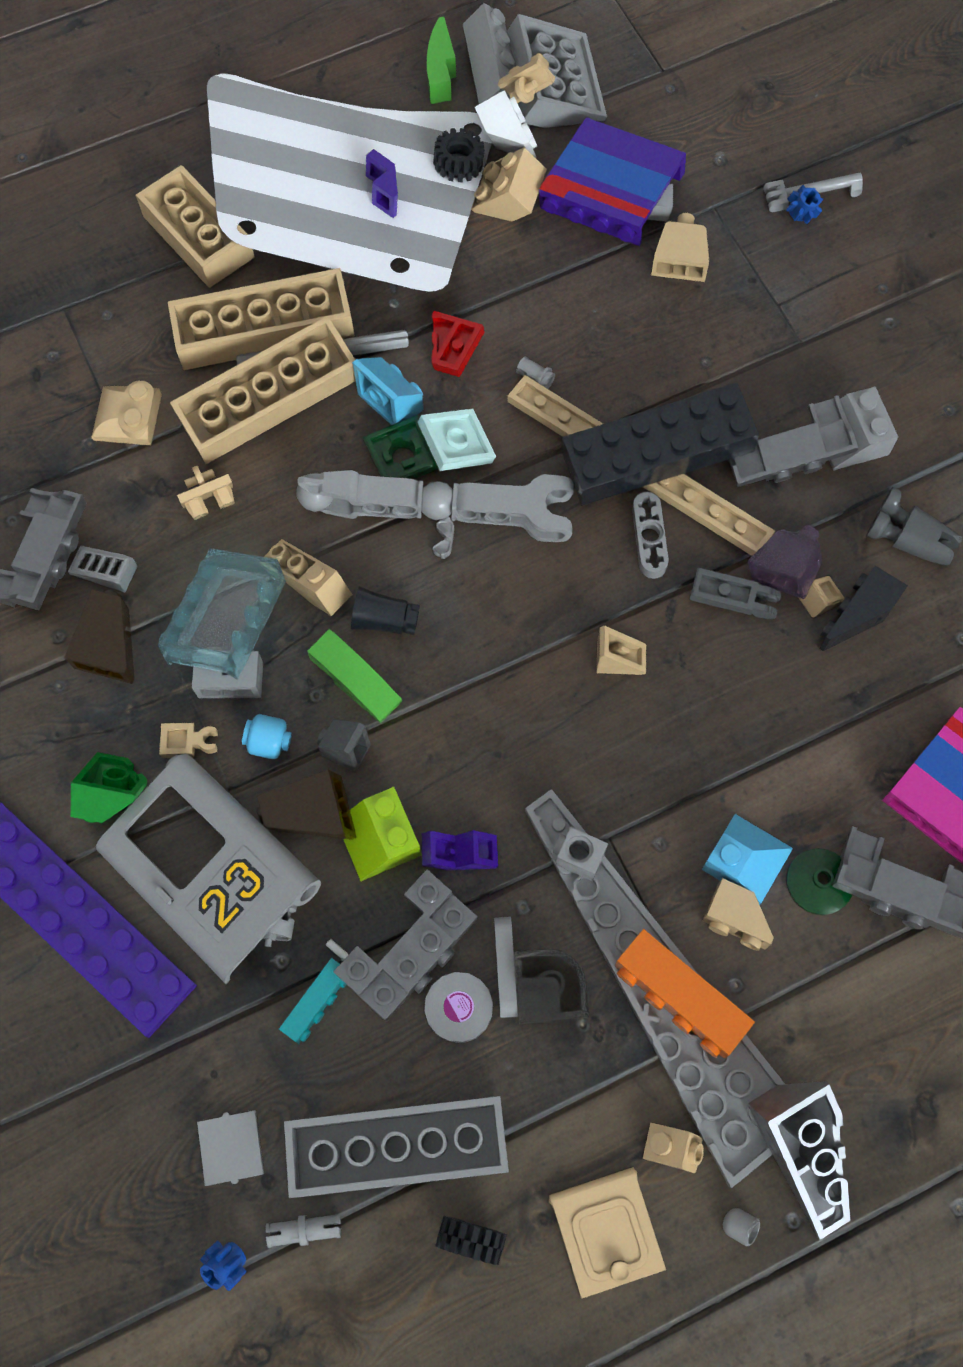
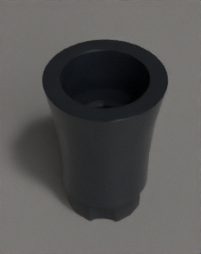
(383, 613)

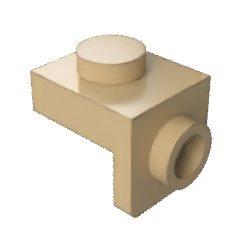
(673, 1147)

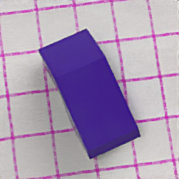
(384, 183)
(459, 851)

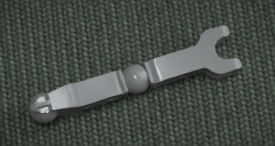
(355, 495)

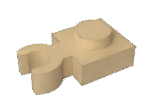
(183, 738)

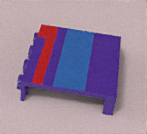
(610, 180)

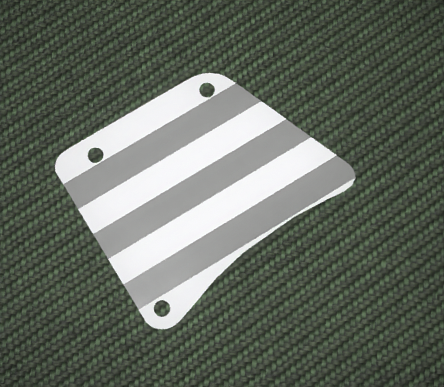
(303, 181)

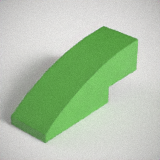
(440, 63)
(354, 676)

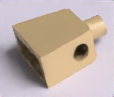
(682, 250)

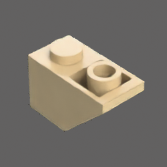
(738, 913)

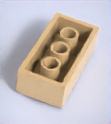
(189, 224)

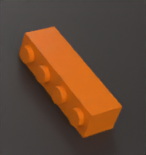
(683, 994)

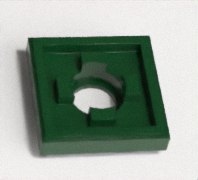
(400, 435)

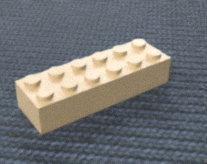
(256, 316)
(265, 389)

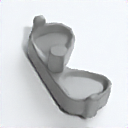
(446, 529)

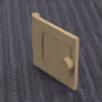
(604, 1225)

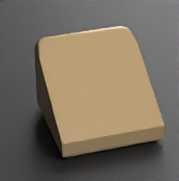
(822, 596)

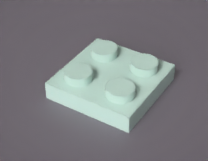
(456, 439)

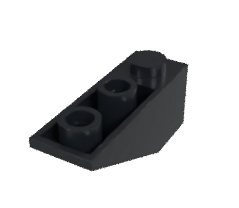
(869, 607)

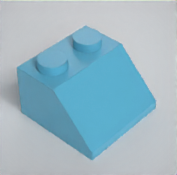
(387, 389)

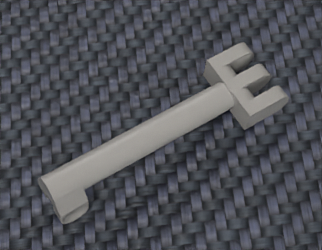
(777, 193)

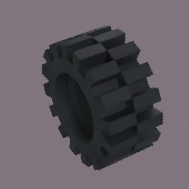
(458, 166)
(471, 1240)

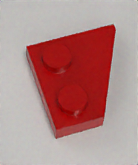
(453, 342)

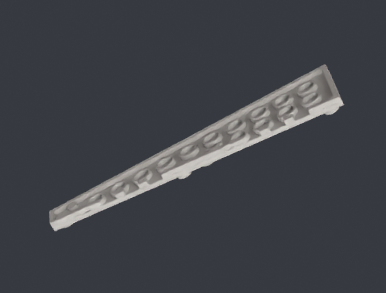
(710, 1087)

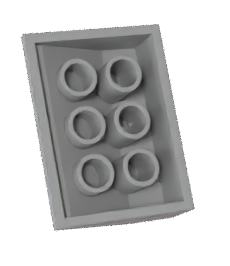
(576, 84)

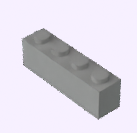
(488, 50)

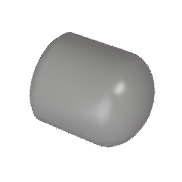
(741, 1226)

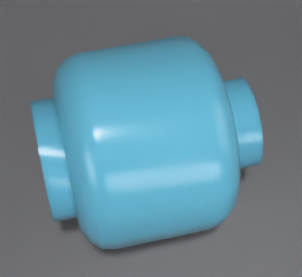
(266, 736)

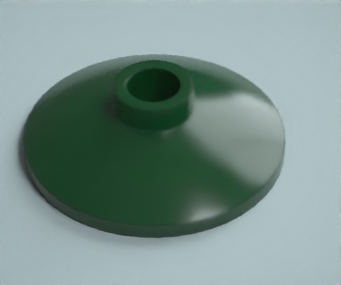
(805, 887)

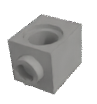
(586, 867)

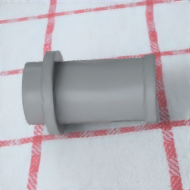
(541, 375)

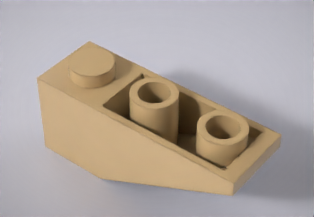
(311, 577)

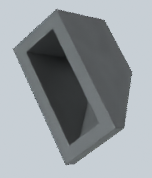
(344, 743)

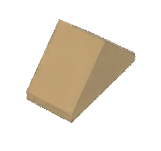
(619, 653)

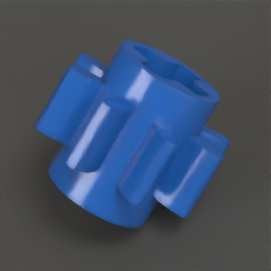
(804, 204)
(223, 1265)

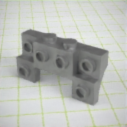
(798, 448)
(44, 547)
(899, 890)
(415, 955)

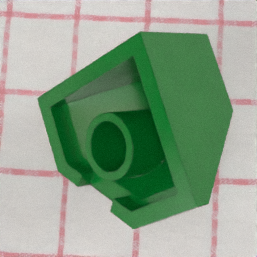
(105, 788)

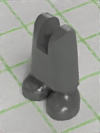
(919, 532)

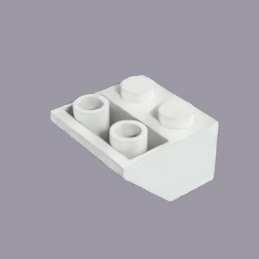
(503, 124)

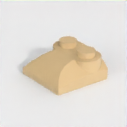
(127, 414)

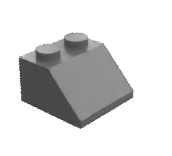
(870, 426)

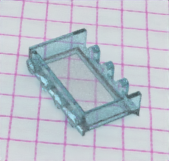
(223, 612)

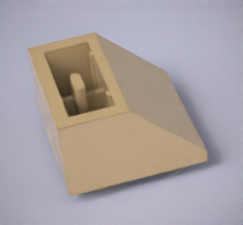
(509, 186)

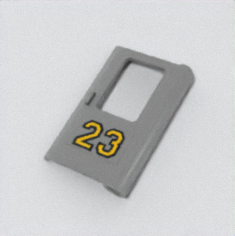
(235, 894)

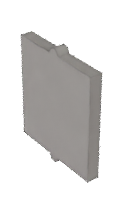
(230, 1148)

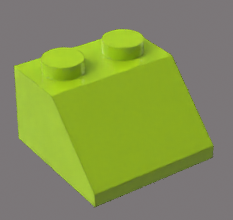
(382, 835)

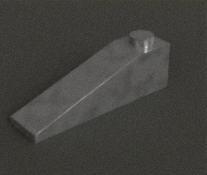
(804, 1136)

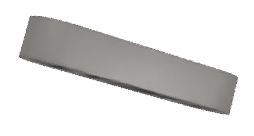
(656, 523)
(505, 967)

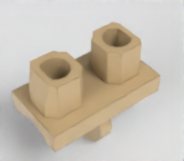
(527, 79)
(194, 498)

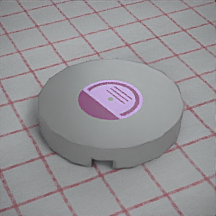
(458, 1007)

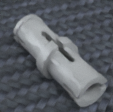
(303, 1230)

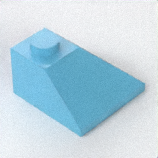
(747, 857)

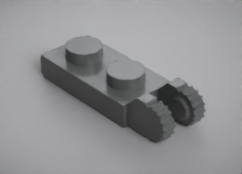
(733, 593)

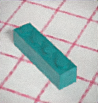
(314, 1001)

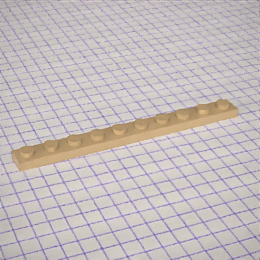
(678, 491)

